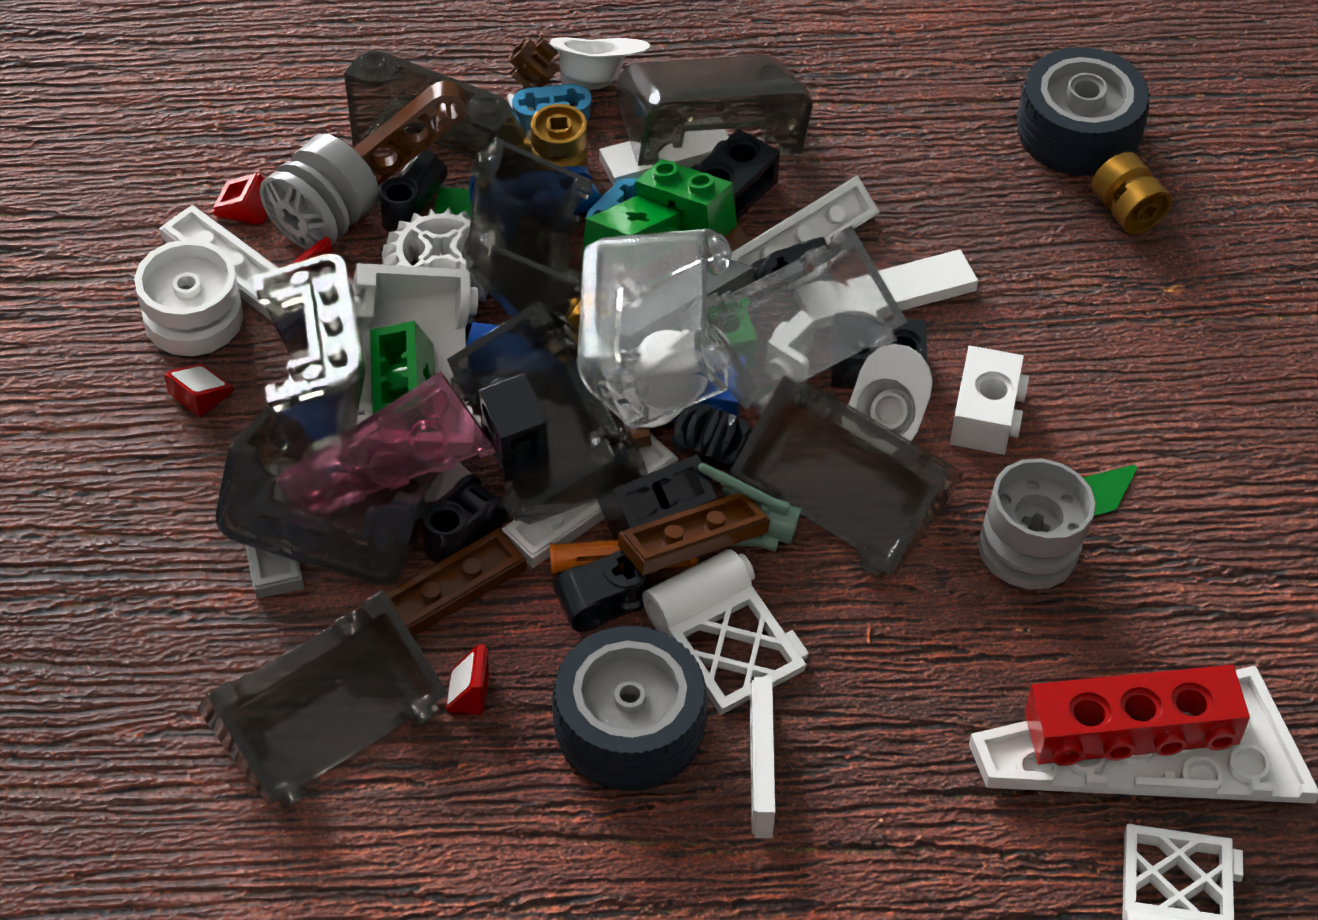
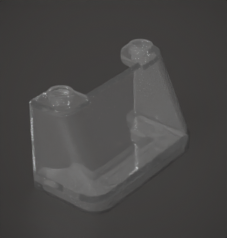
(803, 318)
(647, 323)

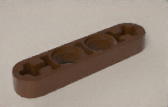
(417, 111)

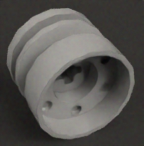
(319, 191)
(1036, 523)

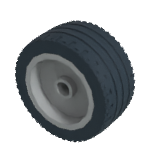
(1082, 109)
(629, 708)

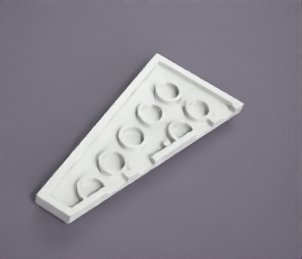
(1258, 769)

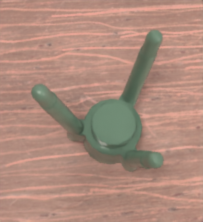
(782, 515)

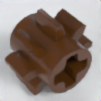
(533, 62)

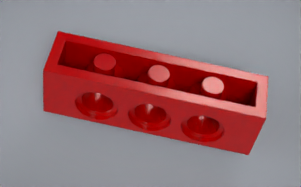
(1155, 697)

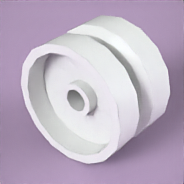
(189, 297)

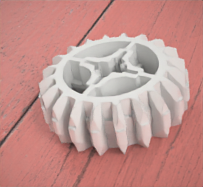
(433, 242)

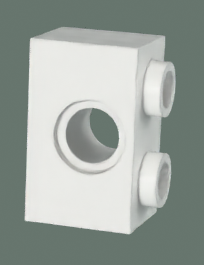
(987, 400)

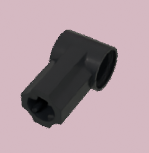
(411, 189)

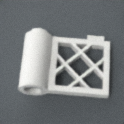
(713, 592)
(1178, 848)

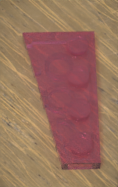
(404, 440)

